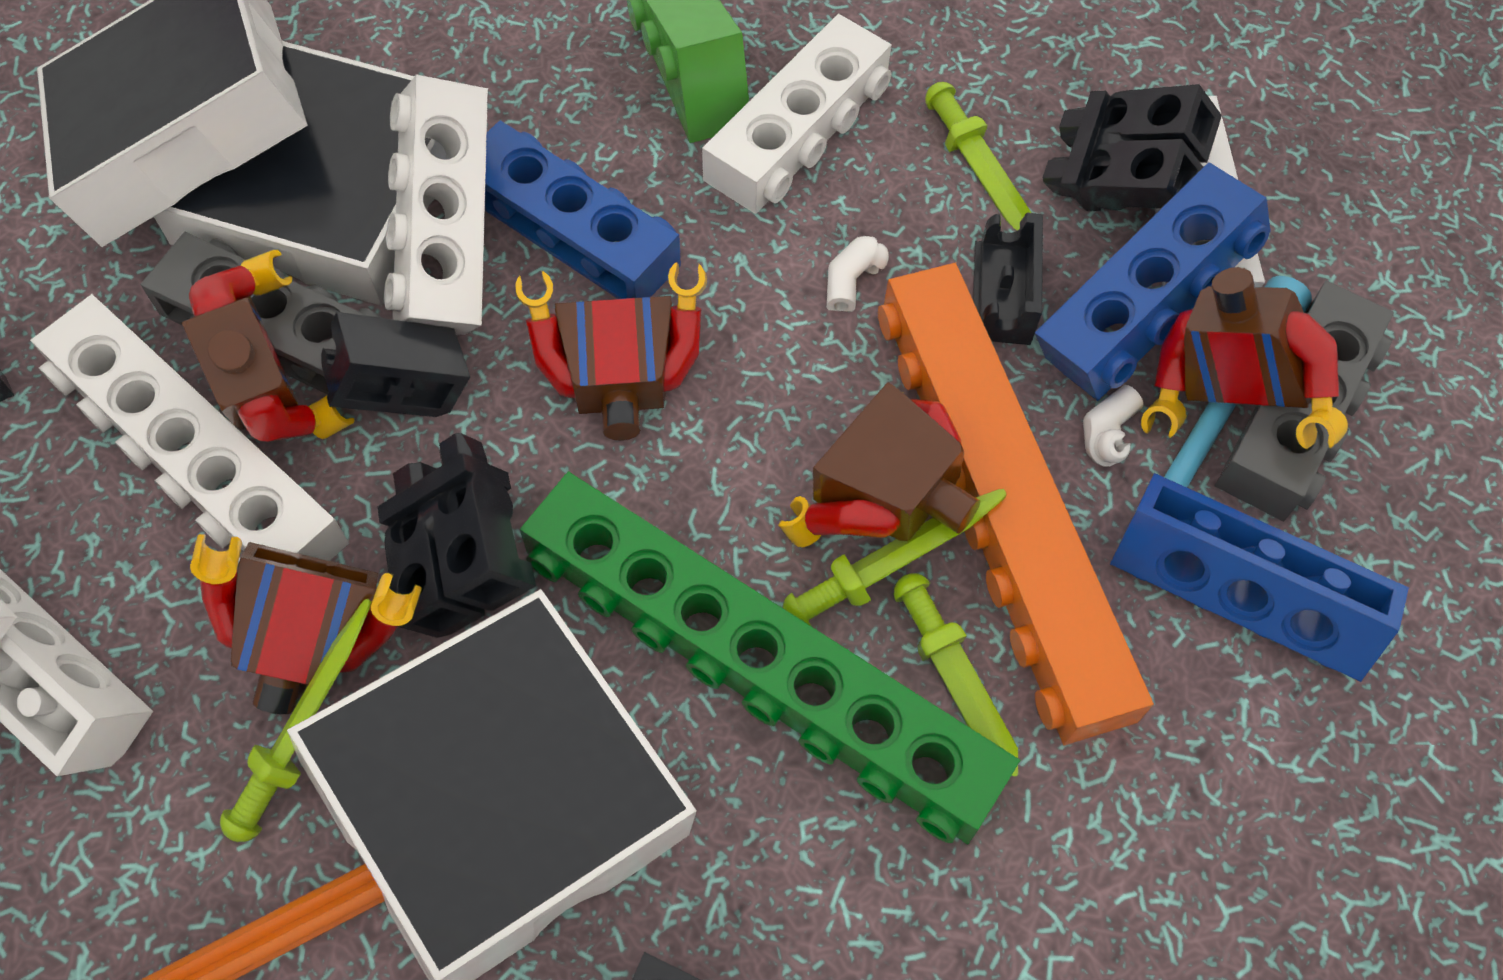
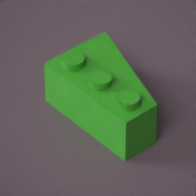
(698, 59)

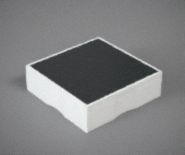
(162, 108)
(320, 190)
(492, 787)

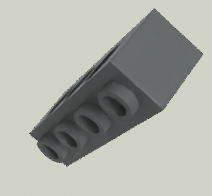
(292, 316)
(1259, 466)

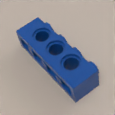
(1206, 208)
(576, 216)
(1261, 578)

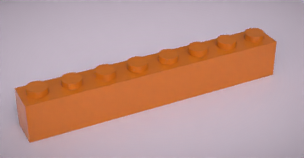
(1028, 538)

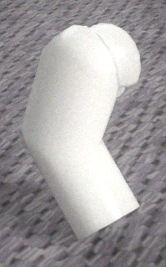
(859, 256)
(1103, 426)

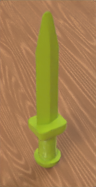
(968, 136)
(851, 580)
(943, 646)
(273, 766)

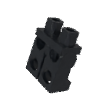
(1133, 147)
(453, 538)

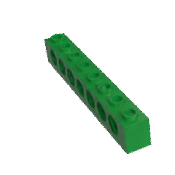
(582, 516)

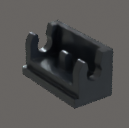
(1010, 279)
(393, 366)

